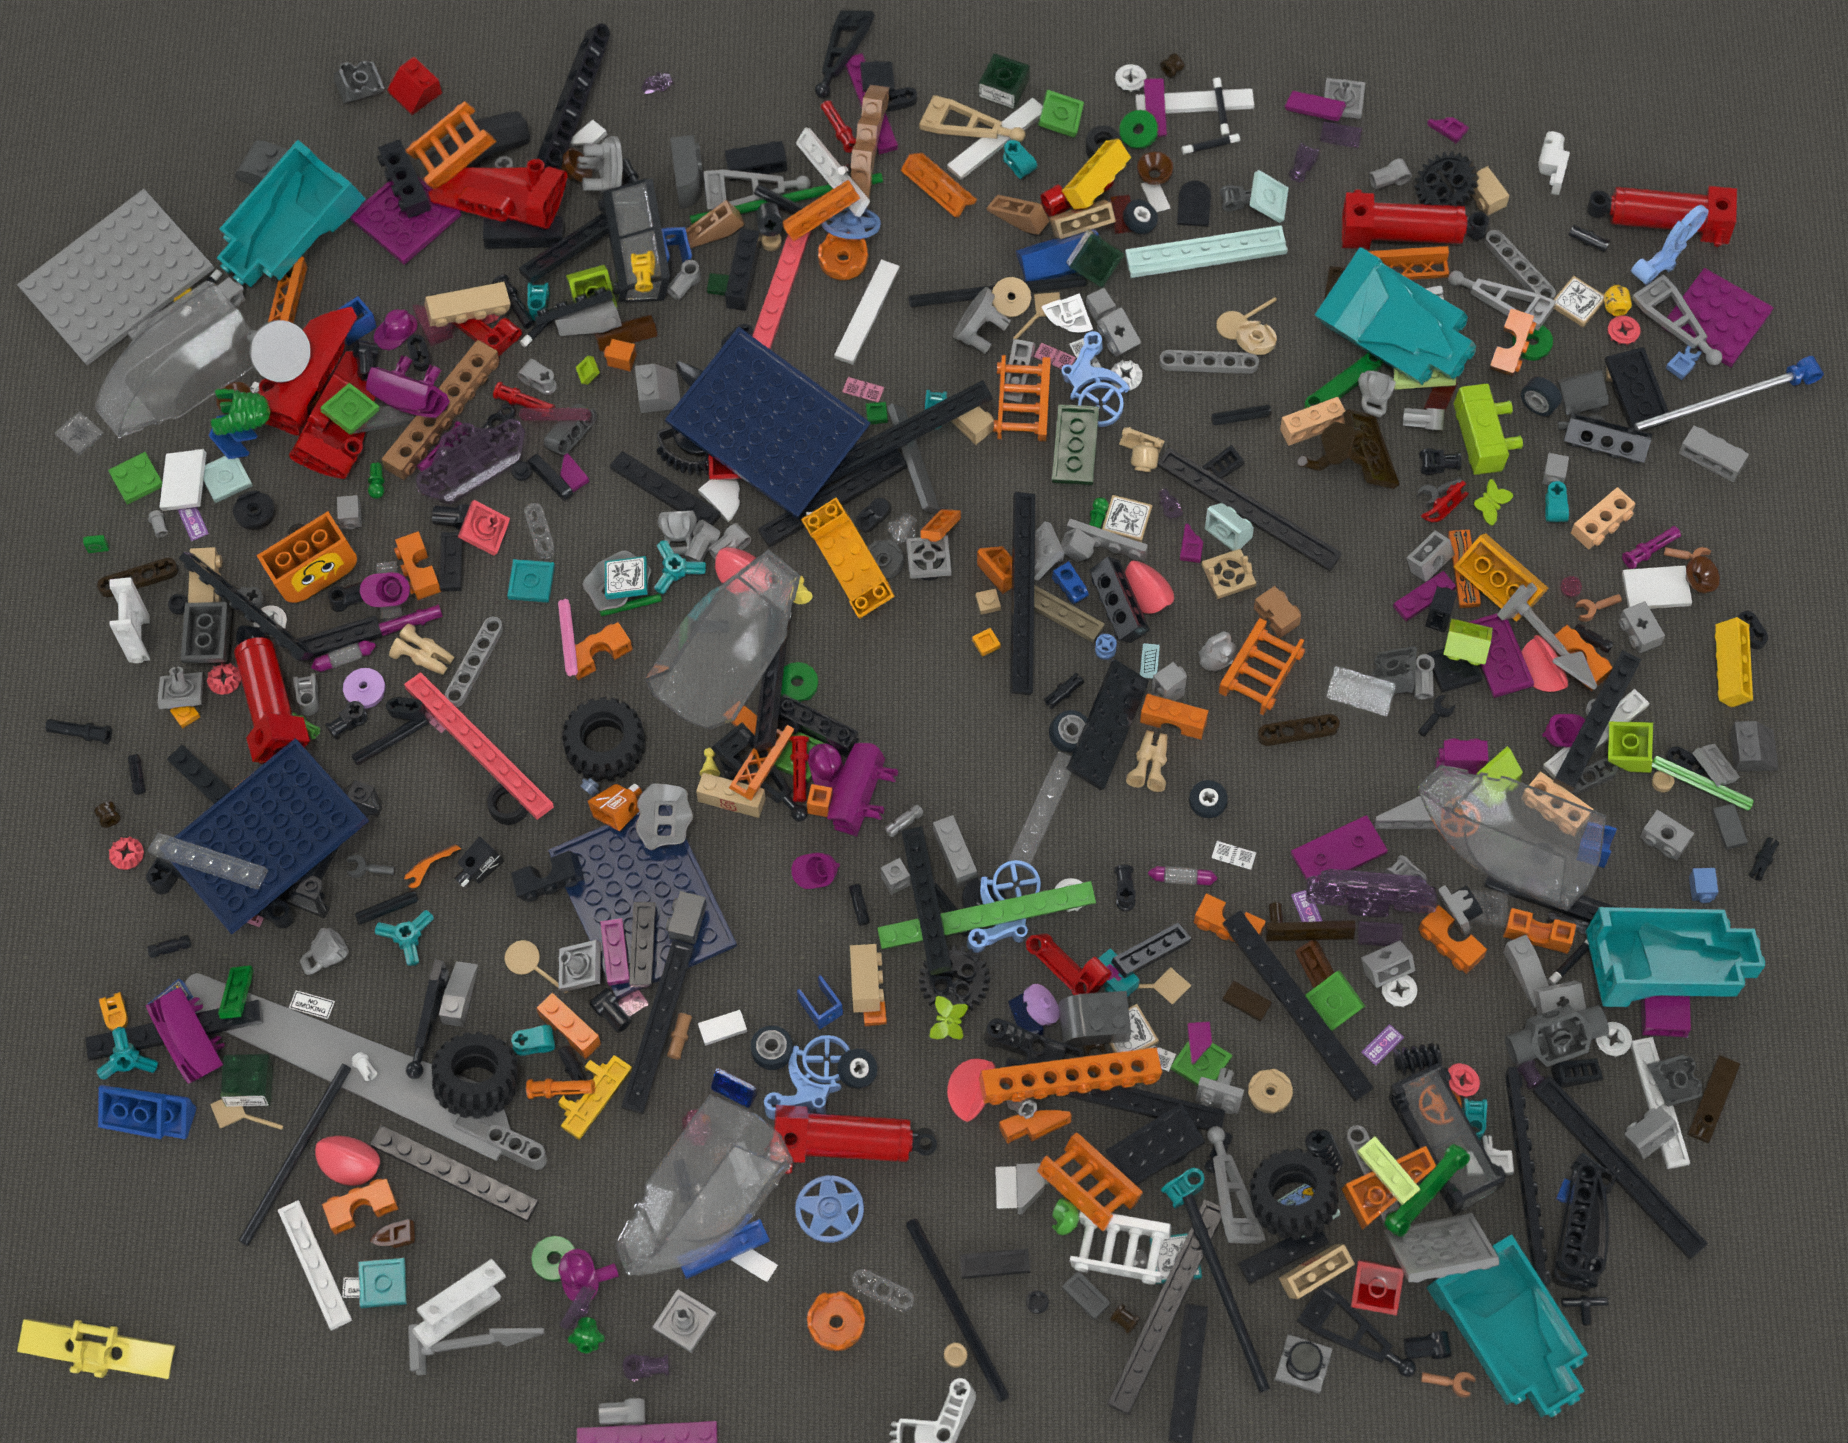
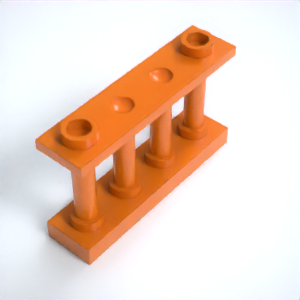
(462, 157)
(1040, 389)
(1251, 650)
(1100, 1168)

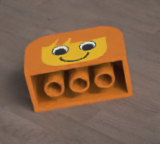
(308, 559)

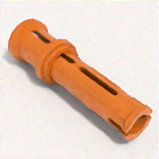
(550, 1088)

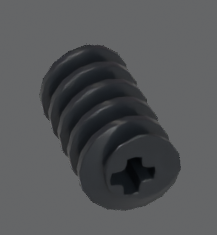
(769, 219)
(1415, 1058)
(1323, 1145)

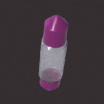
(343, 656)
(1182, 875)

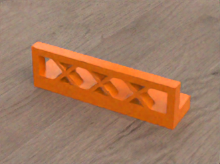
(937, 183)
(820, 210)
(1416, 257)
(293, 294)
(764, 769)

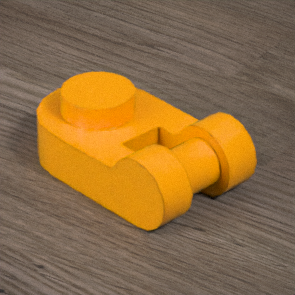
(115, 1017)

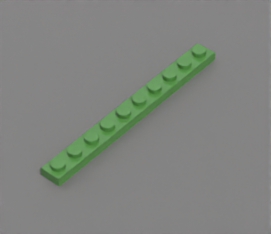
(993, 914)

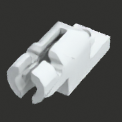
(1554, 160)

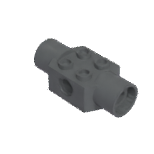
(1557, 1035)

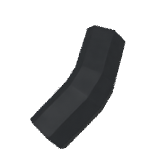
(506, 128)

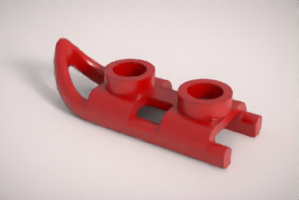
(1440, 504)

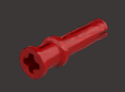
(847, 138)
(515, 397)
(799, 758)

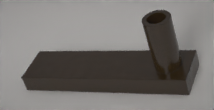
(1303, 931)
(1713, 1099)

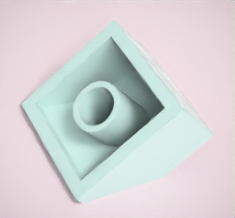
(1228, 526)

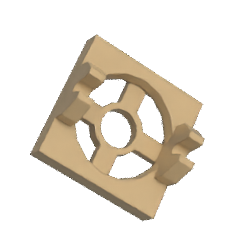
(1223, 591)

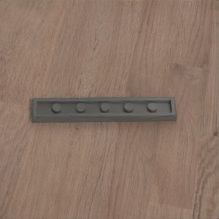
(915, 465)

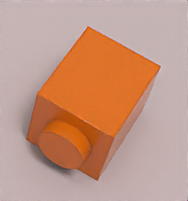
(620, 355)
(819, 800)

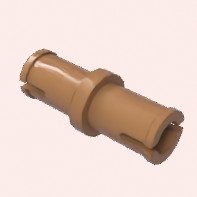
(679, 1036)

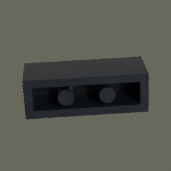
(759, 159)

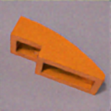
(1035, 1127)

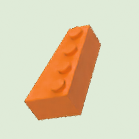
(1370, 1197)

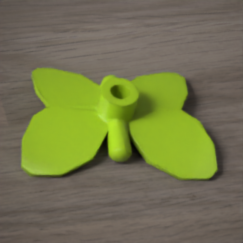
(1489, 501)
(949, 1018)

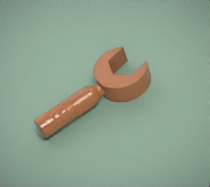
(1685, 554)
(1591, 607)
(1446, 1381)

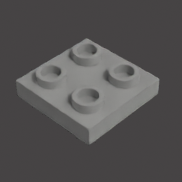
(1348, 91)
(1047, 550)
(180, 689)
(579, 965)
(1220, 1093)
(684, 1321)

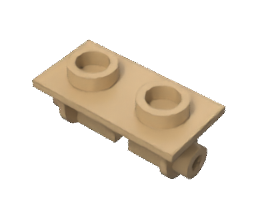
(1132, 438)

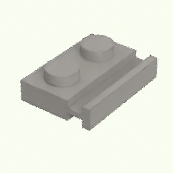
(1716, 765)

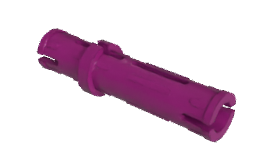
(415, 618)

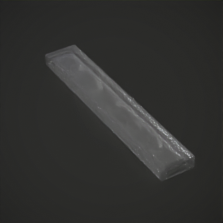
(1042, 810)
(207, 860)

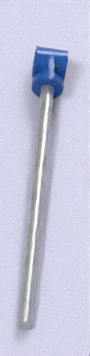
(1805, 369)

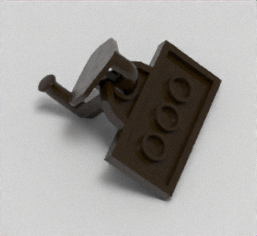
(1362, 443)

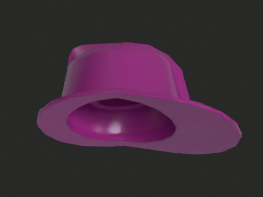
(395, 329)
(384, 589)
(1563, 729)
(825, 765)
(814, 870)
(576, 1271)

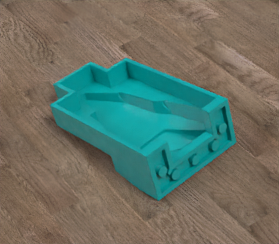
(286, 216)
(1396, 320)
(1669, 954)
(1515, 1330)

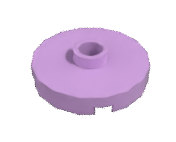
(371, 694)
(1041, 1005)

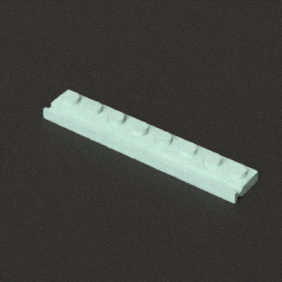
(1206, 251)

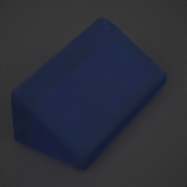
(1022, 1016)
(733, 1088)

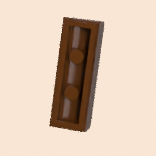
(630, 332)
(1314, 962)

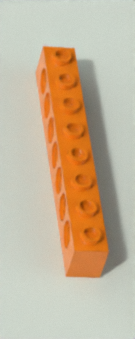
(1057, 1070)

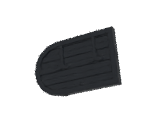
(1194, 204)

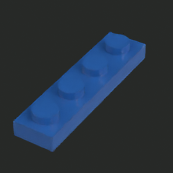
(746, 1239)

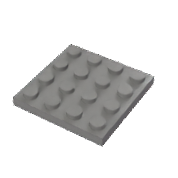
(1442, 1248)

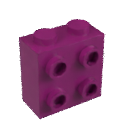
(1463, 754)
(1666, 1016)

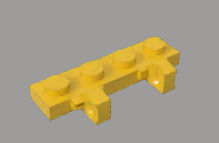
(584, 1111)

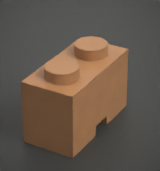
(1278, 610)

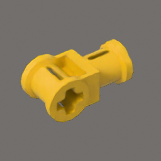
(643, 268)

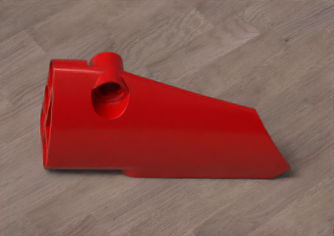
(517, 193)
(290, 399)
(324, 443)

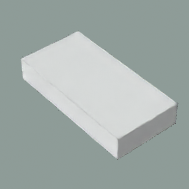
(722, 1027)

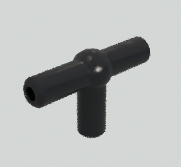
(1585, 1303)

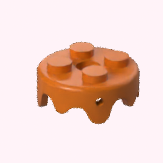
(836, 246)
(836, 1305)

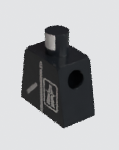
(478, 862)

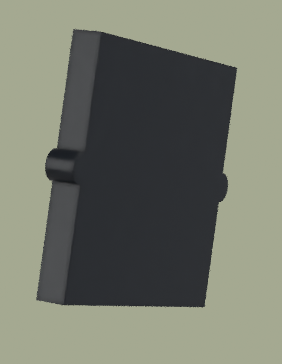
(877, 74)

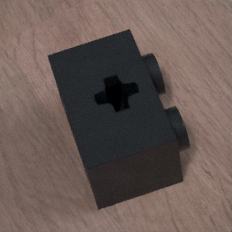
(1441, 609)

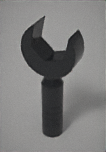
(1439, 712)

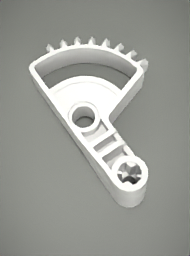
(951, 1417)

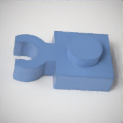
(1683, 363)

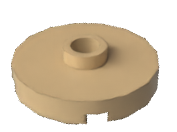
(1013, 286)
(1256, 338)
(1274, 1081)

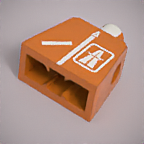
(615, 805)

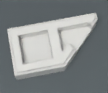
(590, 134)

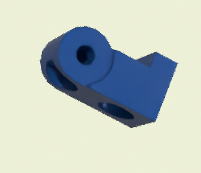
(1070, 583)

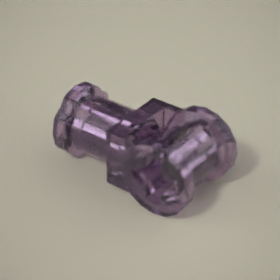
(1304, 161)
(645, 1366)

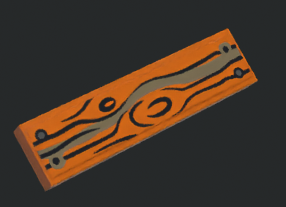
(1467, 593)

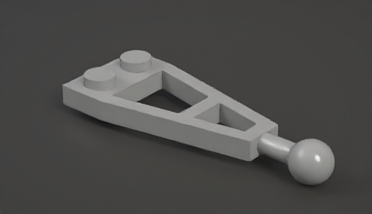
(715, 185)
(1659, 291)
(1539, 308)
(1236, 1229)

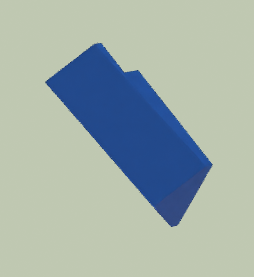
(1048, 258)
(145, 1112)

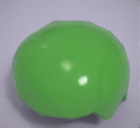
(1066, 1216)

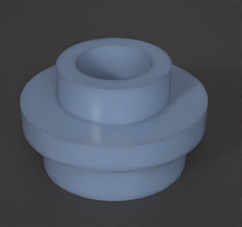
(590, 786)

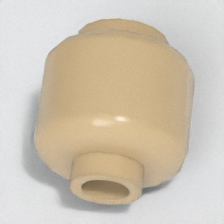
(1144, 457)

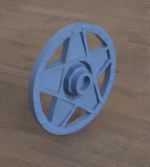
(853, 224)
(829, 1208)

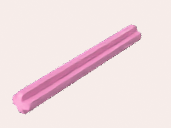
(567, 637)

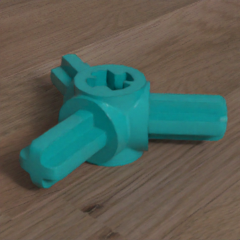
(671, 574)
(410, 942)
(125, 1057)

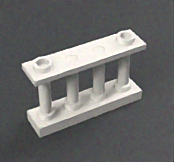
(131, 616)
(1135, 1228)
(458, 1304)

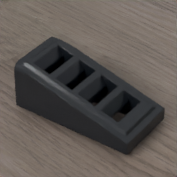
(1230, 451)
(1563, 1077)

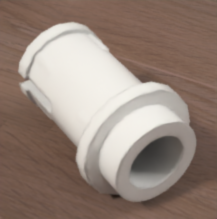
(361, 1061)

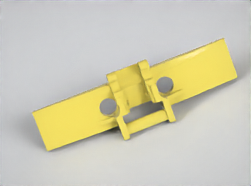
(138, 1355)

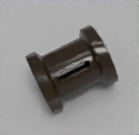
(1128, 1326)

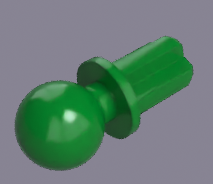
(375, 480)
(1100, 506)

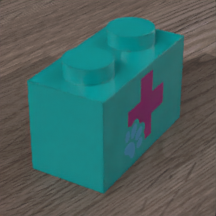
(1116, 981)

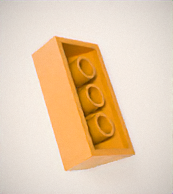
(1497, 572)

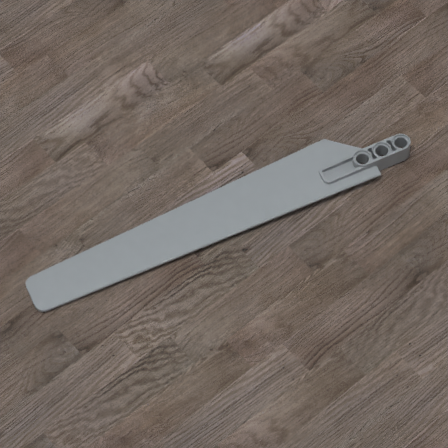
(323, 1049)

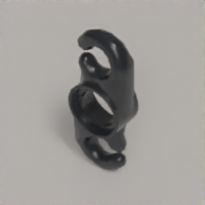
(500, 416)

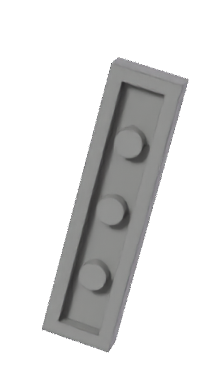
(1111, 541)

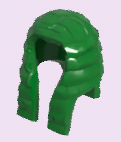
(245, 412)

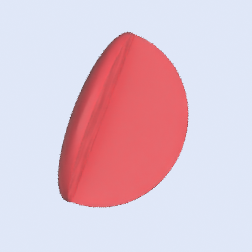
(730, 561)
(1149, 587)
(1545, 674)
(965, 1090)
(347, 1160)

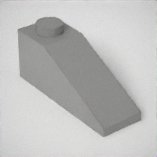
(589, 320)
(1021, 354)
(1406, 816)
(1525, 966)
(458, 994)

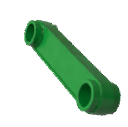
(1344, 381)
(1454, 1159)

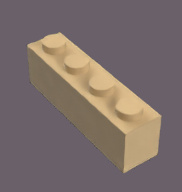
(467, 304)

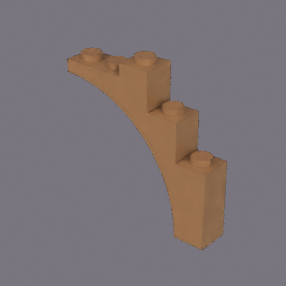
(868, 130)

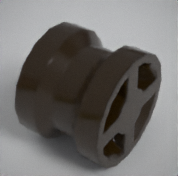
(1172, 65)
(107, 814)

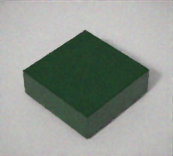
(717, 284)

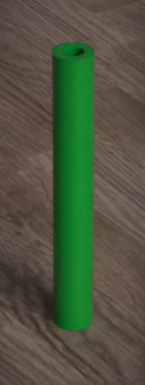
(633, 604)

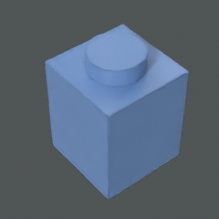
(1703, 884)

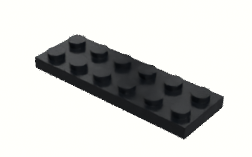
(1107, 724)

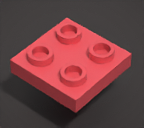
(484, 527)

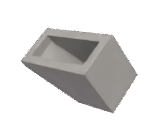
(1029, 1185)

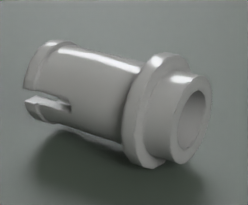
(158, 523)

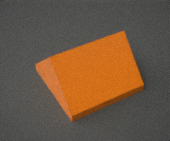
(997, 566)

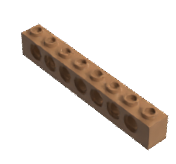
(453, 385)

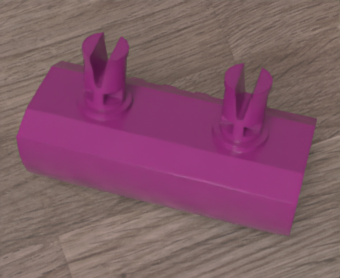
(407, 393)
(856, 787)
(184, 1034)

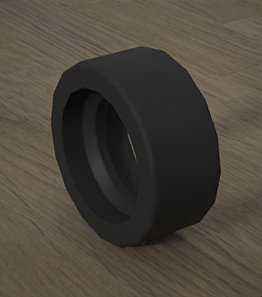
(502, 818)

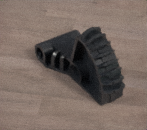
(685, 444)
(1020, 1041)

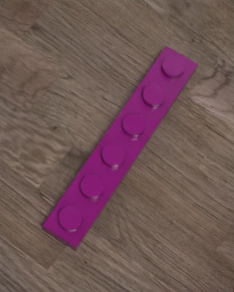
(886, 137)
(653, 1433)

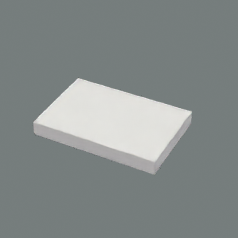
(183, 480)
(1657, 586)

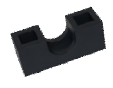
(564, 873)

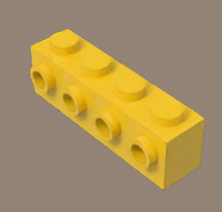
(1096, 174)
(1734, 662)

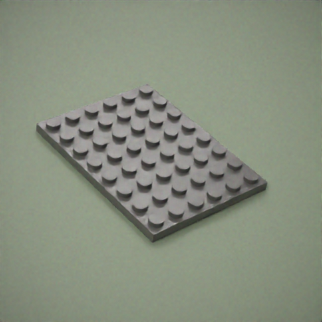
(115, 276)

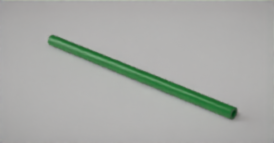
(794, 196)

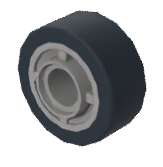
(1541, 396)
(1058, 733)
(771, 1036)

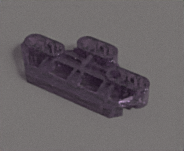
(470, 453)
(1371, 892)

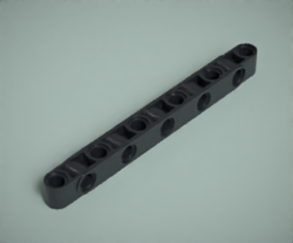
(574, 96)

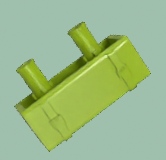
(1482, 428)

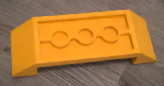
(848, 557)

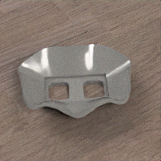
(595, 583)
(649, 818)

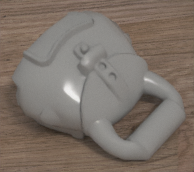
(1377, 390)
(677, 527)
(1218, 652)
(326, 949)

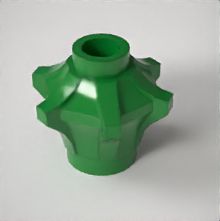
(586, 1335)

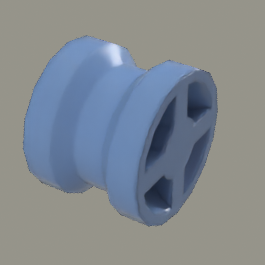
(1105, 641)

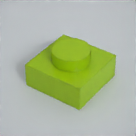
(587, 370)

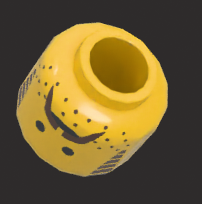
(1617, 300)

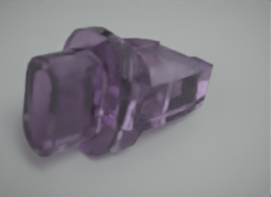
(657, 82)
(1167, 502)

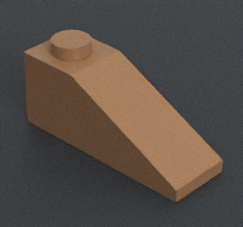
(1020, 213)
(715, 225)

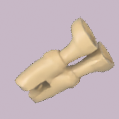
(426, 656)
(1151, 753)

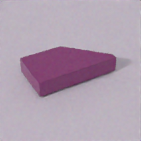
(1449, 127)
(572, 474)
(1191, 546)
(1199, 1039)

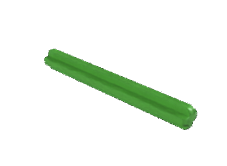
(1702, 783)

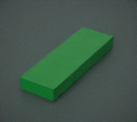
(235, 992)

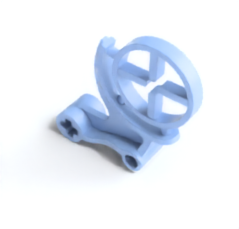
(1674, 244)
(1083, 373)
(1005, 930)
(808, 1093)

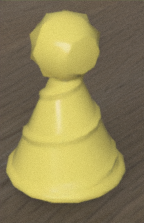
(803, 595)
(709, 766)

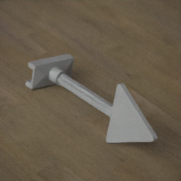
(1572, 663)
(506, 1336)

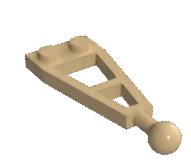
(939, 108)

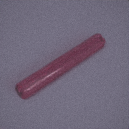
(554, 414)

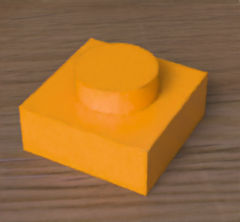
(986, 642)
(185, 715)

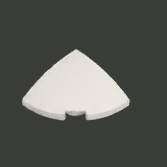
(1069, 314)
(722, 495)

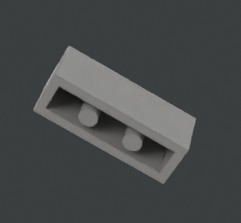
(1713, 453)
(954, 851)

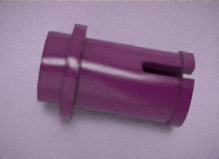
(606, 1273)

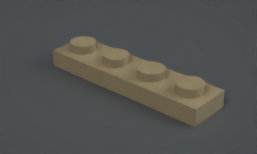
(1067, 615)

